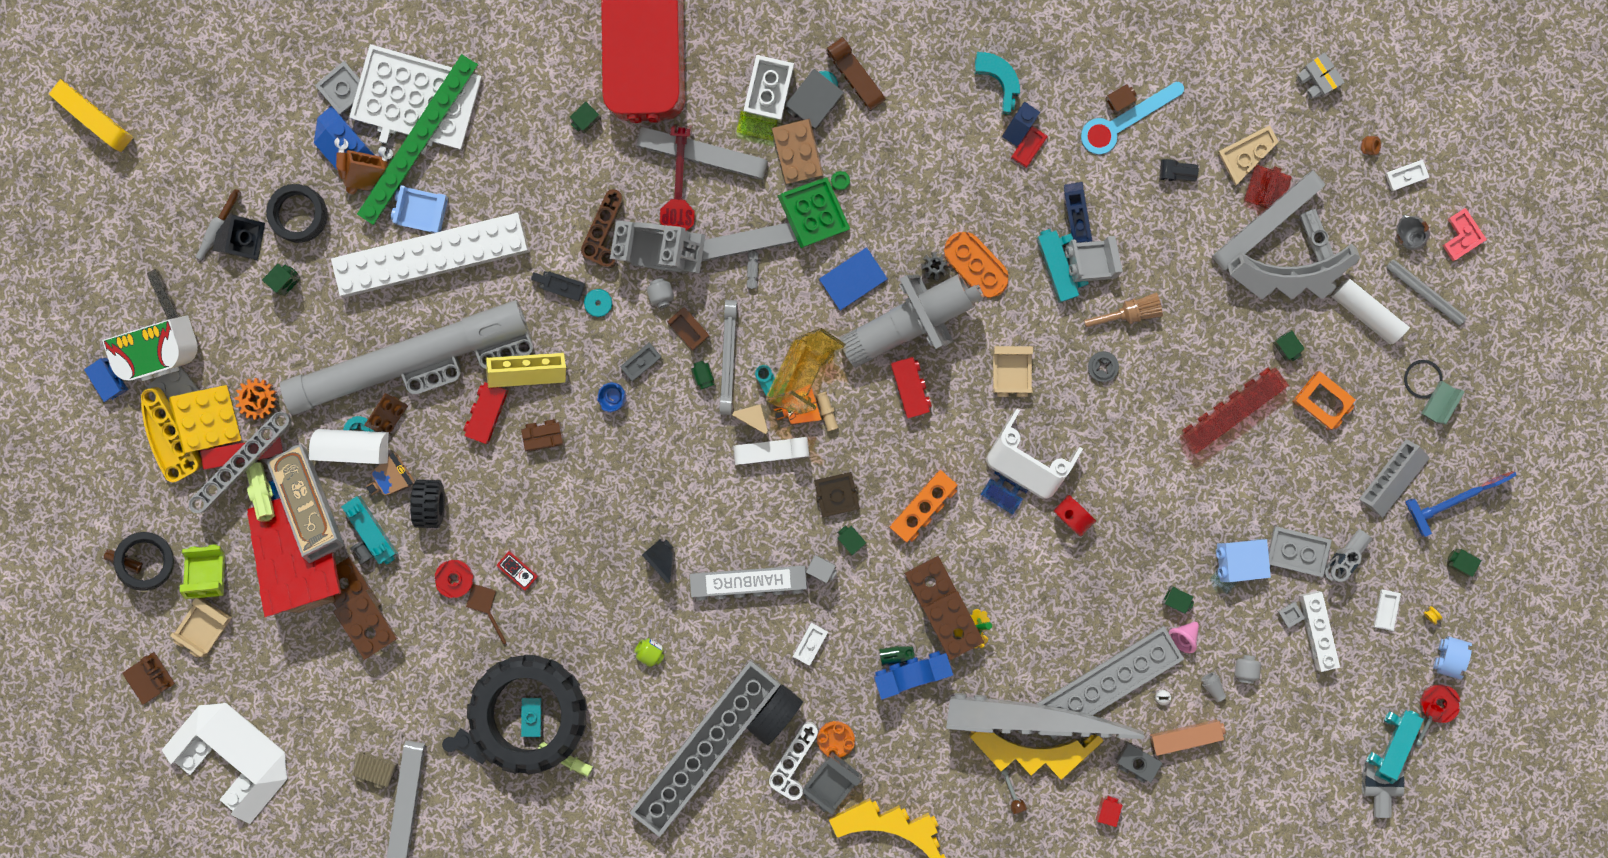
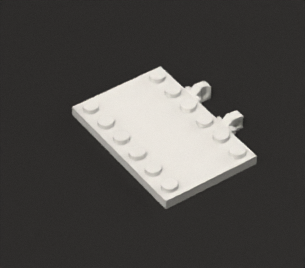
(398, 90)

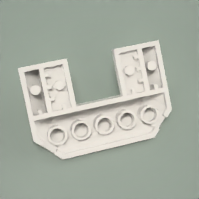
(241, 745)

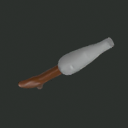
(215, 224)

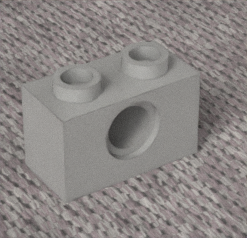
(821, 569)

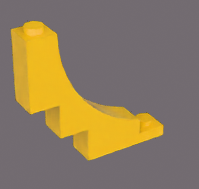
(1059, 758)

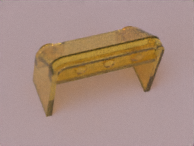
(800, 370)

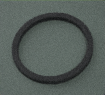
(1406, 374)

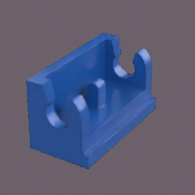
(105, 380)

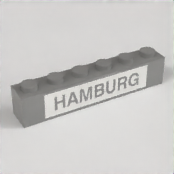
(748, 581)

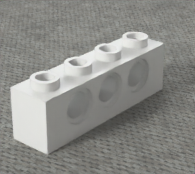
(1319, 631)

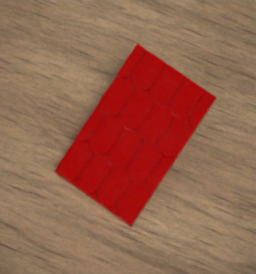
(283, 575)

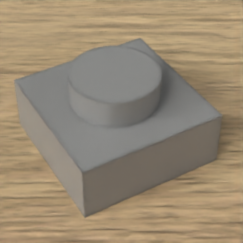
(1291, 614)

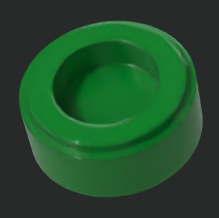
(840, 180)

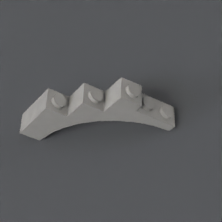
(1292, 281)

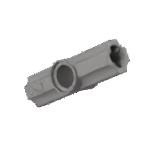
(1312, 225)

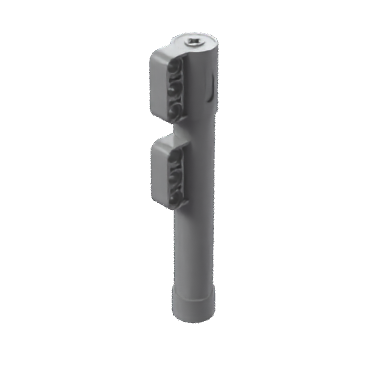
(414, 358)

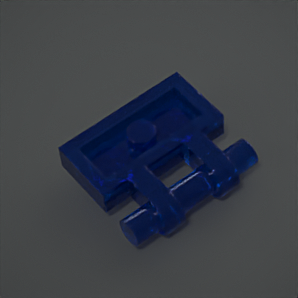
(1002, 496)

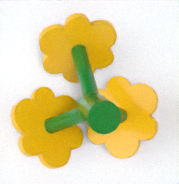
(982, 623)

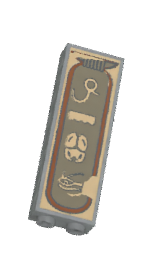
(305, 503)

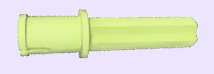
(574, 764)

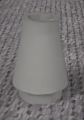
(1213, 685)

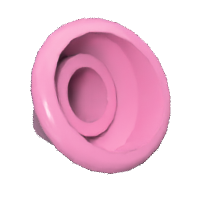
(1185, 637)

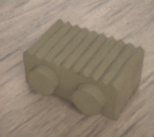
(374, 769)

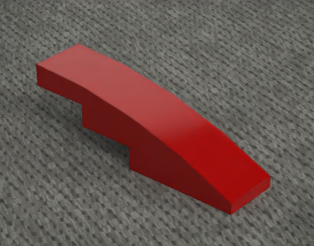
(219, 456)

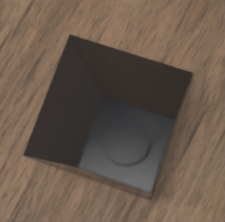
(239, 237)
(661, 559)

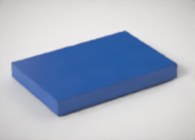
(853, 278)

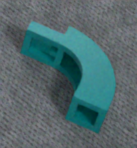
(1002, 71)

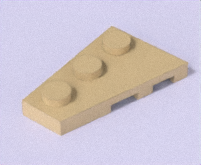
(1246, 153)

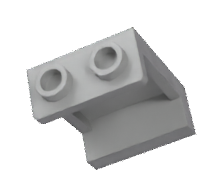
(1094, 260)

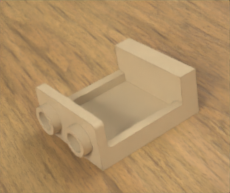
(1012, 370)
(201, 628)

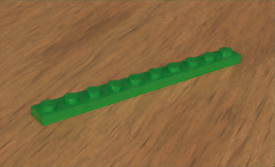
(417, 139)

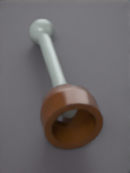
(1017, 805)

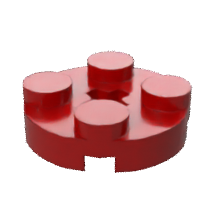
(443, 580)
(1450, 703)

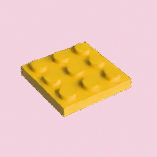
(205, 419)

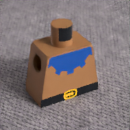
(390, 477)

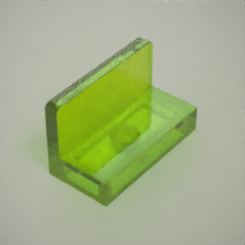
(756, 126)

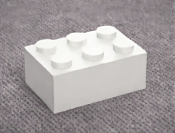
(769, 87)

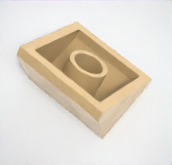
(753, 416)

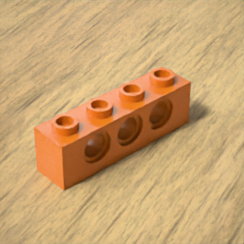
(900, 525)

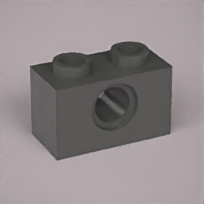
(1149, 764)

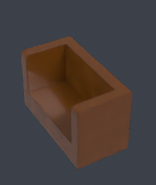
(688, 328)

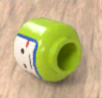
(649, 652)

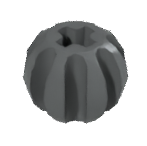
(936, 260)

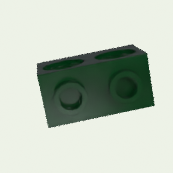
(281, 279)

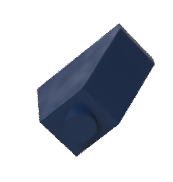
(1020, 124)

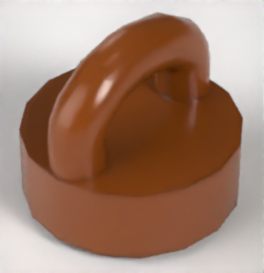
(1371, 145)

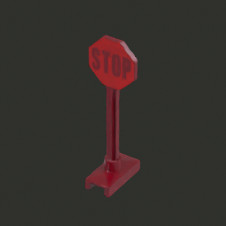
(677, 210)

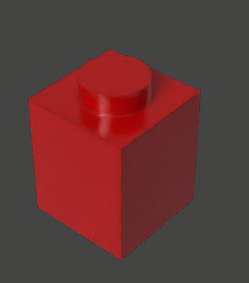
(1109, 811)

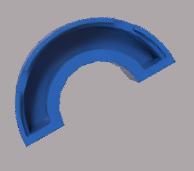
(912, 674)

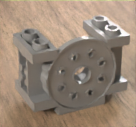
(657, 246)

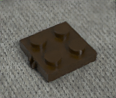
(836, 494)

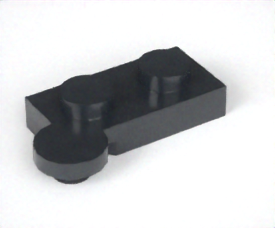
(464, 743)

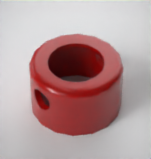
(1074, 516)

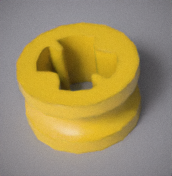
(1433, 615)

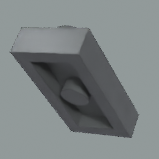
(641, 361)

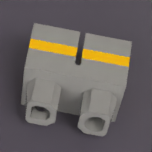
(1323, 84)

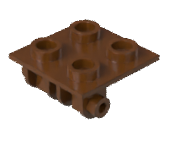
(386, 414)
(148, 678)

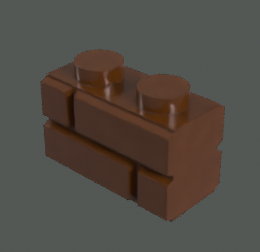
(542, 436)

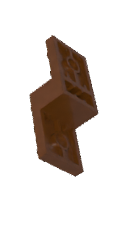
(944, 607)
(359, 610)

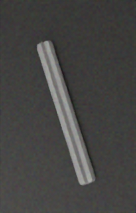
(1426, 292)

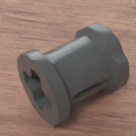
(362, 552)

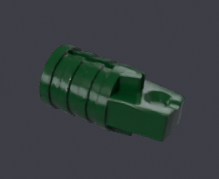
(896, 654)

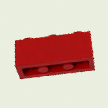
(911, 387)
(485, 413)

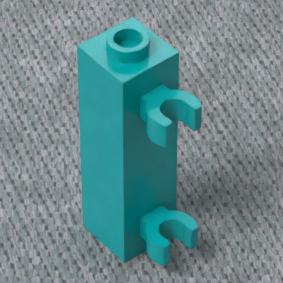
(1057, 264)
(370, 530)
(1398, 747)

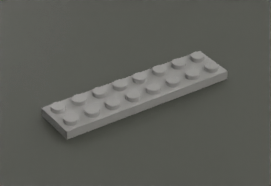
(1117, 675)

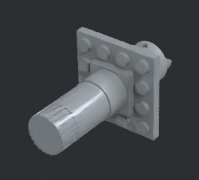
(920, 314)

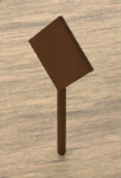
(481, 600)

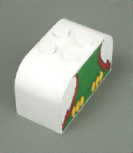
(152, 349)

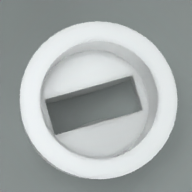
(1163, 693)

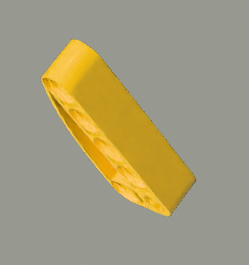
(90, 116)
(163, 443)

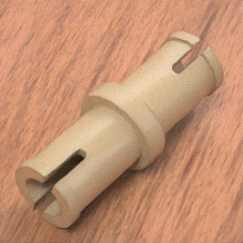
(826, 411)

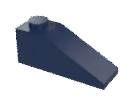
(1078, 212)

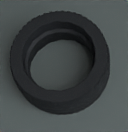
(275, 203)
(143, 537)
(775, 715)

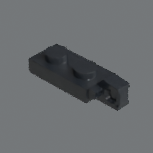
(559, 285)

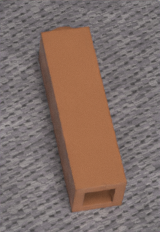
(1187, 737)

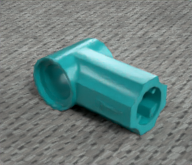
(765, 383)

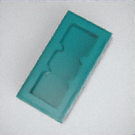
(531, 717)

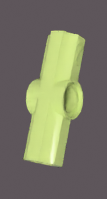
(260, 492)

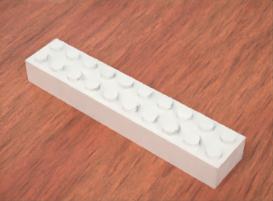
(430, 255)

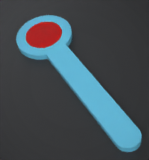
(1101, 135)

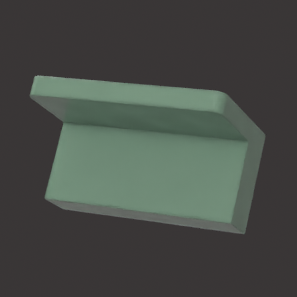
(1442, 403)

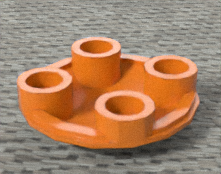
(836, 738)

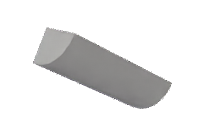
(1394, 478)

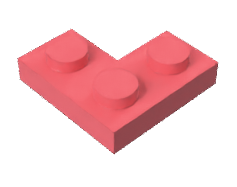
(1468, 235)

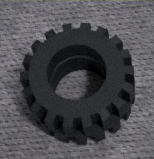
(427, 503)

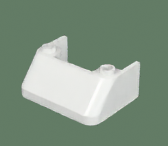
(1024, 469)

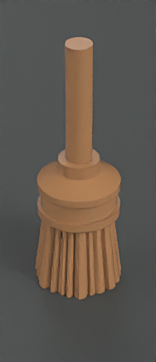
(1132, 311)

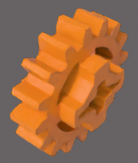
(259, 405)

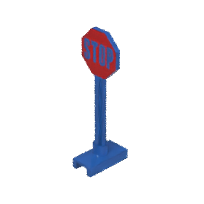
(1420, 516)

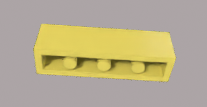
(525, 370)

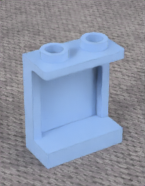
(419, 209)
(1243, 560)

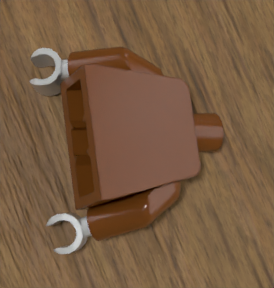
(360, 169)

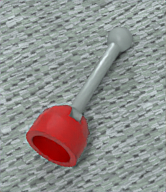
(1433, 712)

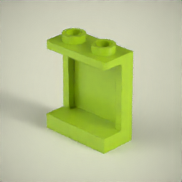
(203, 572)

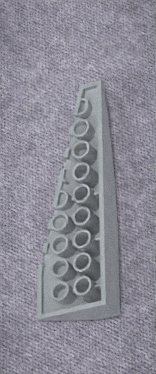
(986, 714)

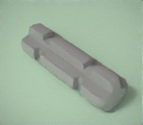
(752, 270)

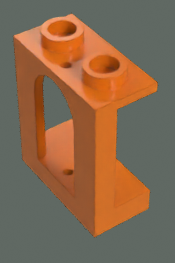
(1303, 401)

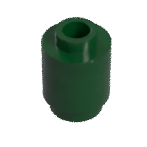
(702, 375)

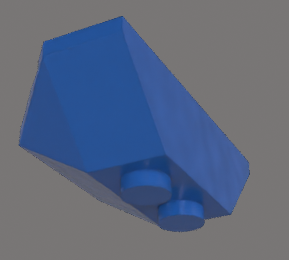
(332, 126)

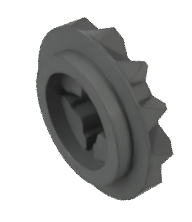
(1105, 357)

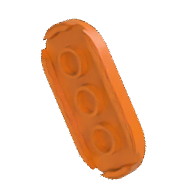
(976, 263)

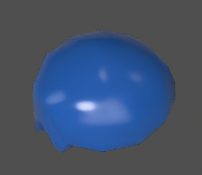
(613, 391)

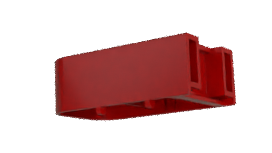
(643, 59)

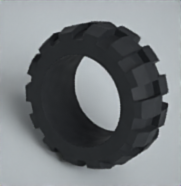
(482, 721)

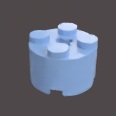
(1453, 657)

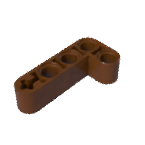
(855, 74)
(606, 226)

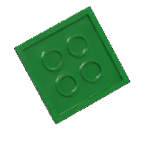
(813, 212)

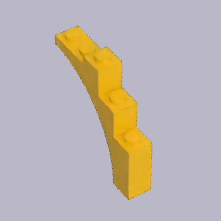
(865, 817)

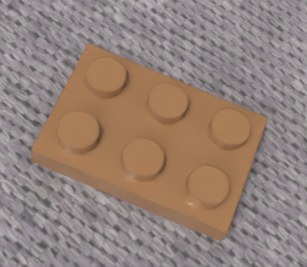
(797, 151)

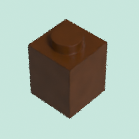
(1121, 98)

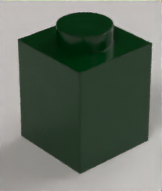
(584, 118)
(1289, 346)
(850, 539)
(1463, 562)
(1178, 600)

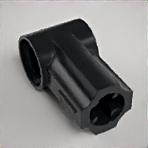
(1174, 171)

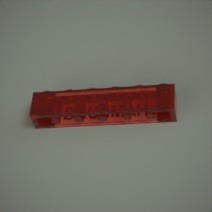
(1234, 410)

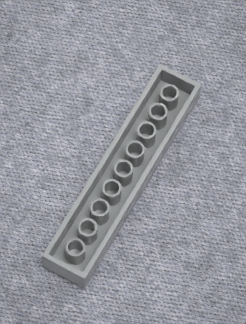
(705, 748)

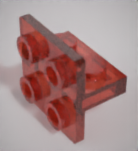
(1266, 186)

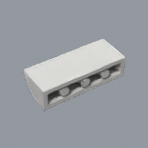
(1370, 311)
(349, 446)

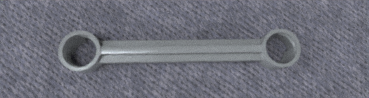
(728, 357)

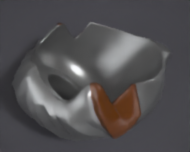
(1412, 232)

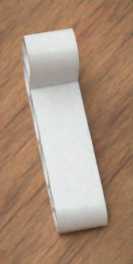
(771, 451)
(796, 757)

